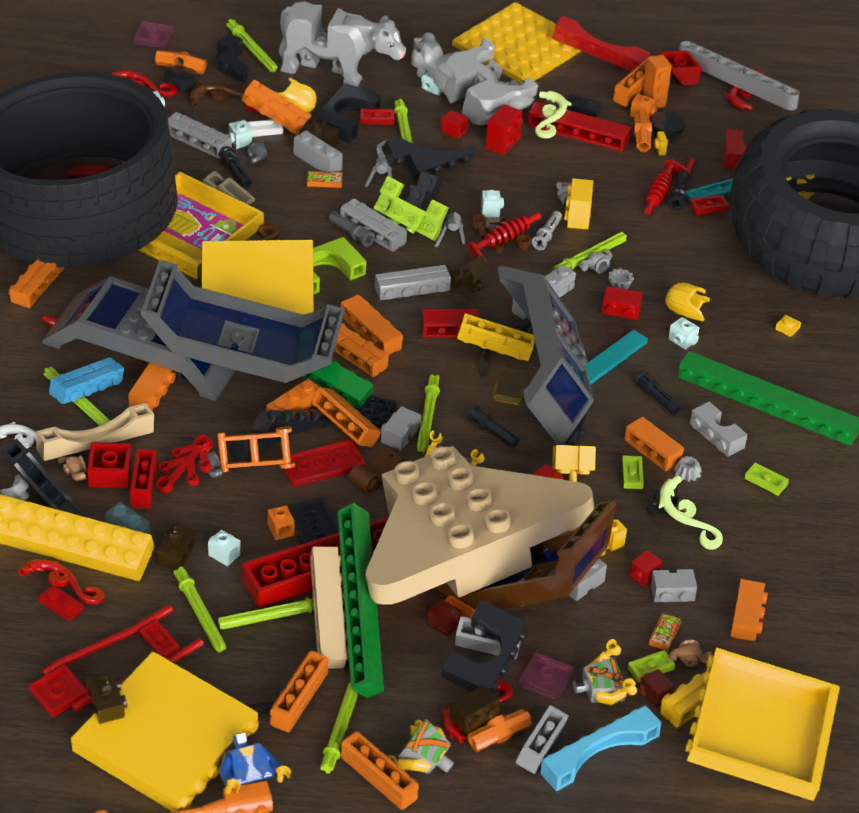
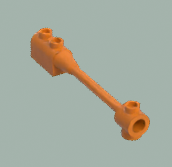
(249, 799)

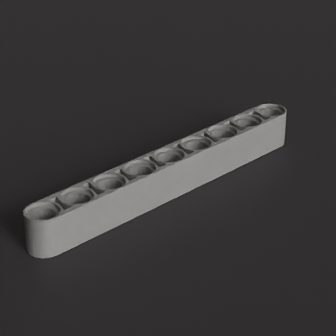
(743, 77)

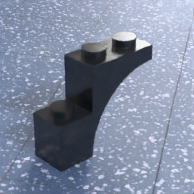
(228, 51)
(426, 188)

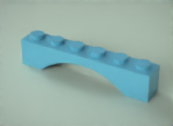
(635, 729)

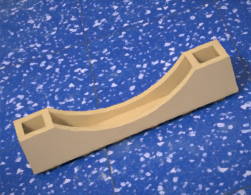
(59, 442)

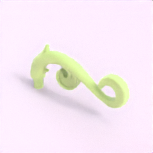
(551, 113)
(686, 518)

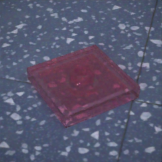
(153, 35)
(546, 676)

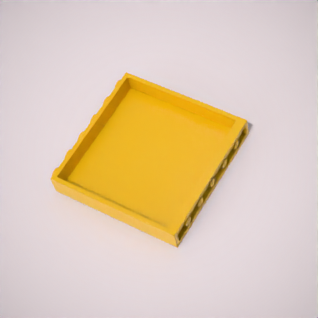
(763, 724)

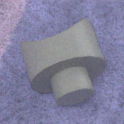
(18, 489)

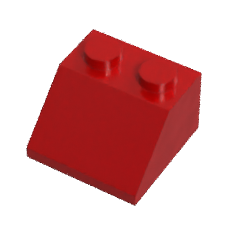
(683, 66)

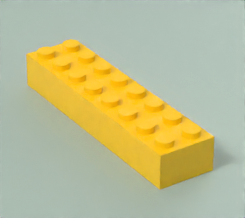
(74, 538)

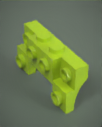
(415, 219)

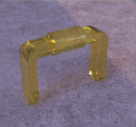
(507, 399)

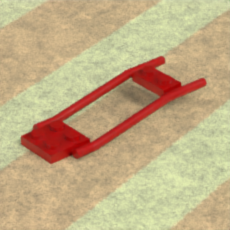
(62, 690)

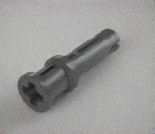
(356, 231)

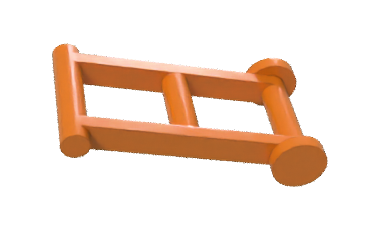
(280, 432)

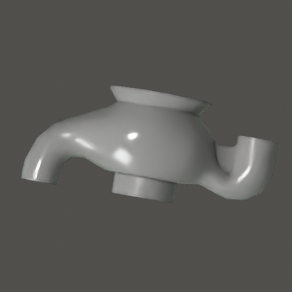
(597, 261)

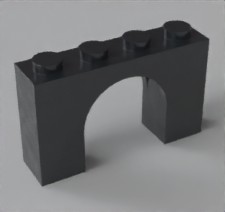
(347, 99)
(506, 630)

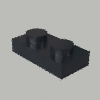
(583, 105)

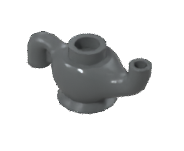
(257, 152)
(213, 458)

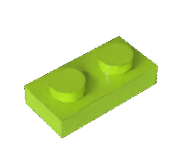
(632, 472)
(766, 479)
(650, 663)

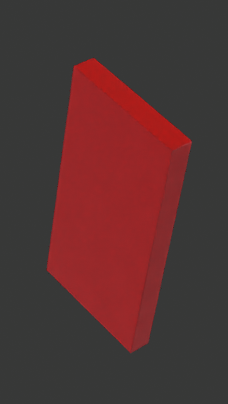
(323, 463)

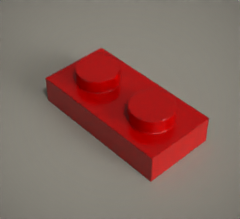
(377, 117)
(709, 204)
(61, 603)

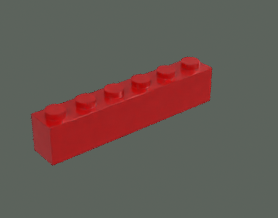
(584, 128)

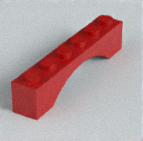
(574, 35)

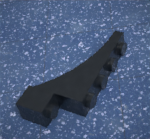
(423, 159)
(268, 422)
(40, 480)

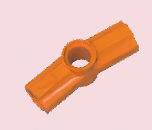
(169, 58)
(642, 131)
(499, 729)

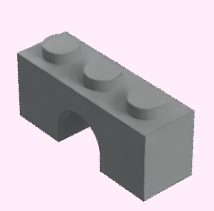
(707, 422)

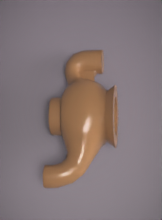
(74, 467)
(689, 653)

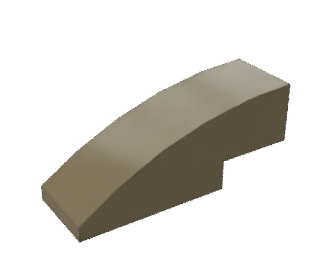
(228, 187)

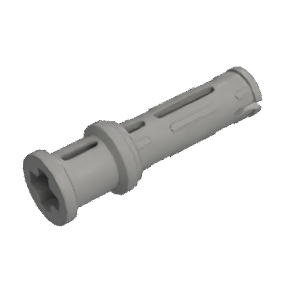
(554, 220)

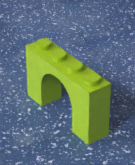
(341, 255)

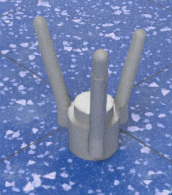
(381, 167)
(453, 223)

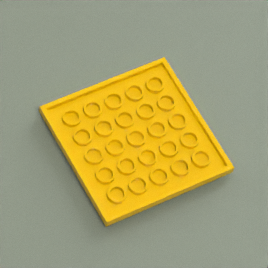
(521, 43)

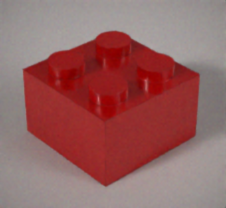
(504, 129)
(109, 465)

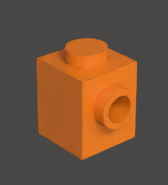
(643, 103)
(280, 522)

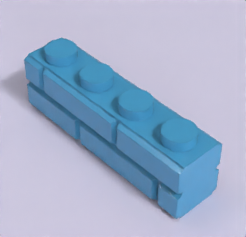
(86, 380)

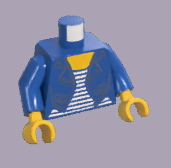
(249, 765)

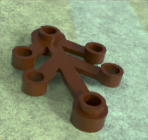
(481, 223)

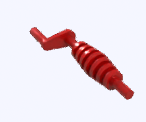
(661, 184)
(503, 233)

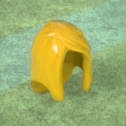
(300, 95)
(685, 301)

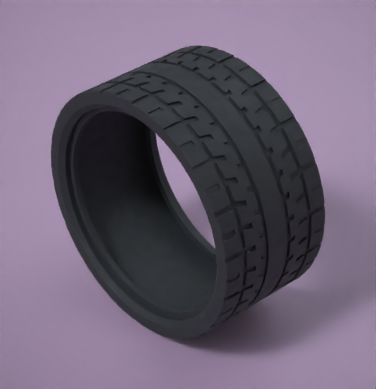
(92, 215)

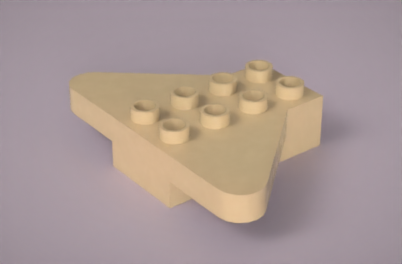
(465, 524)

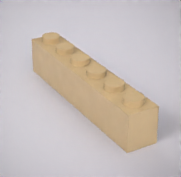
(328, 607)

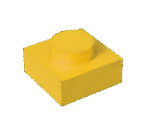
(661, 143)
(788, 325)

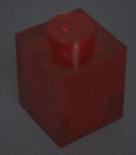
(444, 617)
(655, 687)

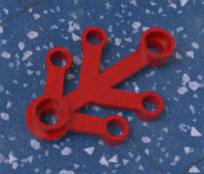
(201, 446)

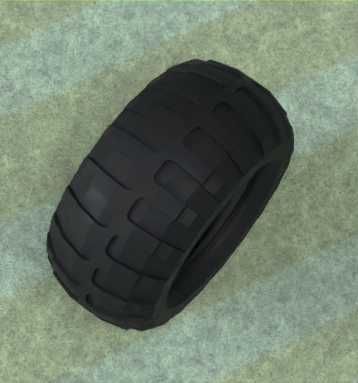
(779, 227)

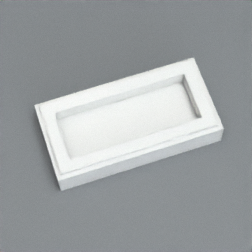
(265, 127)

